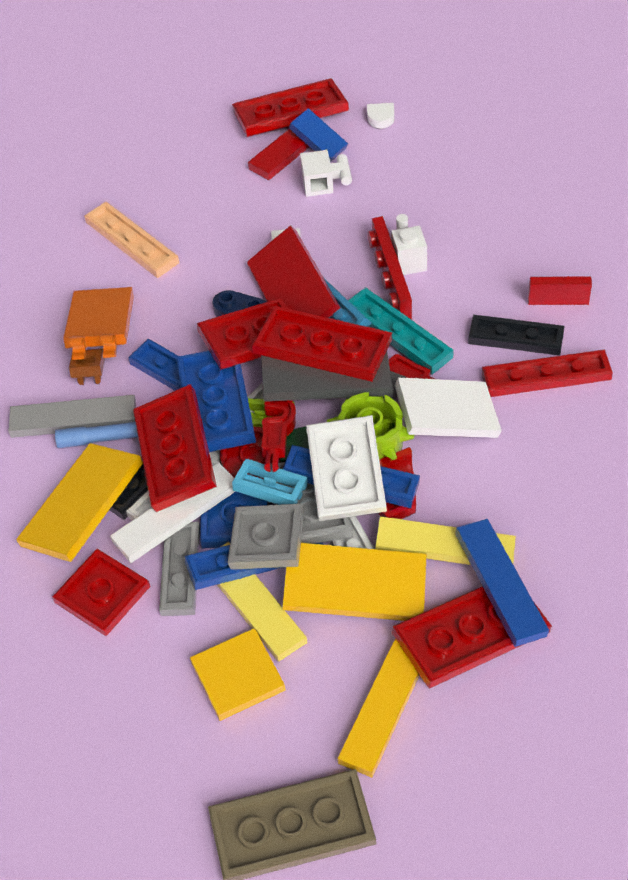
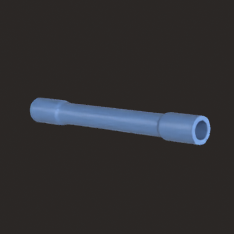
(84, 435)

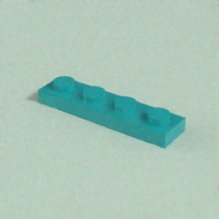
(406, 334)

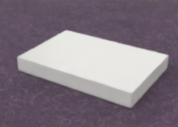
(447, 408)
(346, 468)

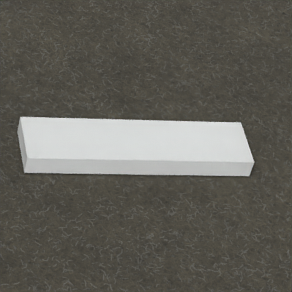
(155, 527)

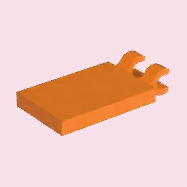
(98, 319)

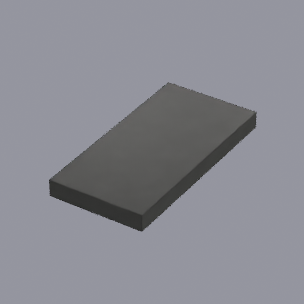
(299, 382)

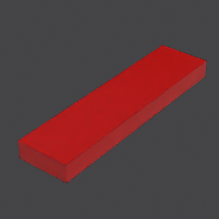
(547, 373)

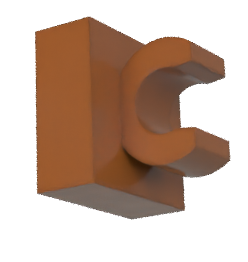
(89, 367)

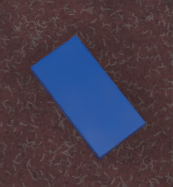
(318, 134)

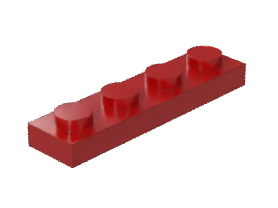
(392, 273)

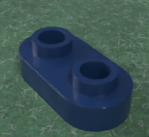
(232, 301)

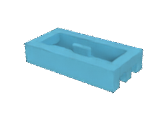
(267, 488)

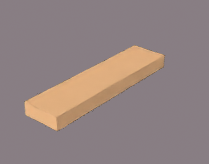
(132, 239)

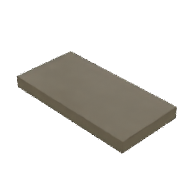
(291, 826)

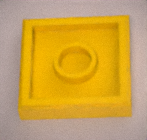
(237, 674)

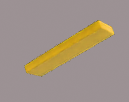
(380, 713)

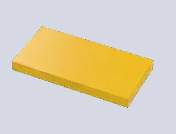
(79, 502)
(356, 582)

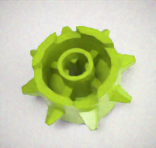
(386, 419)

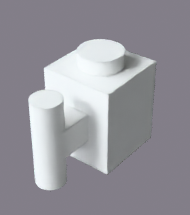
(319, 172)
(409, 246)

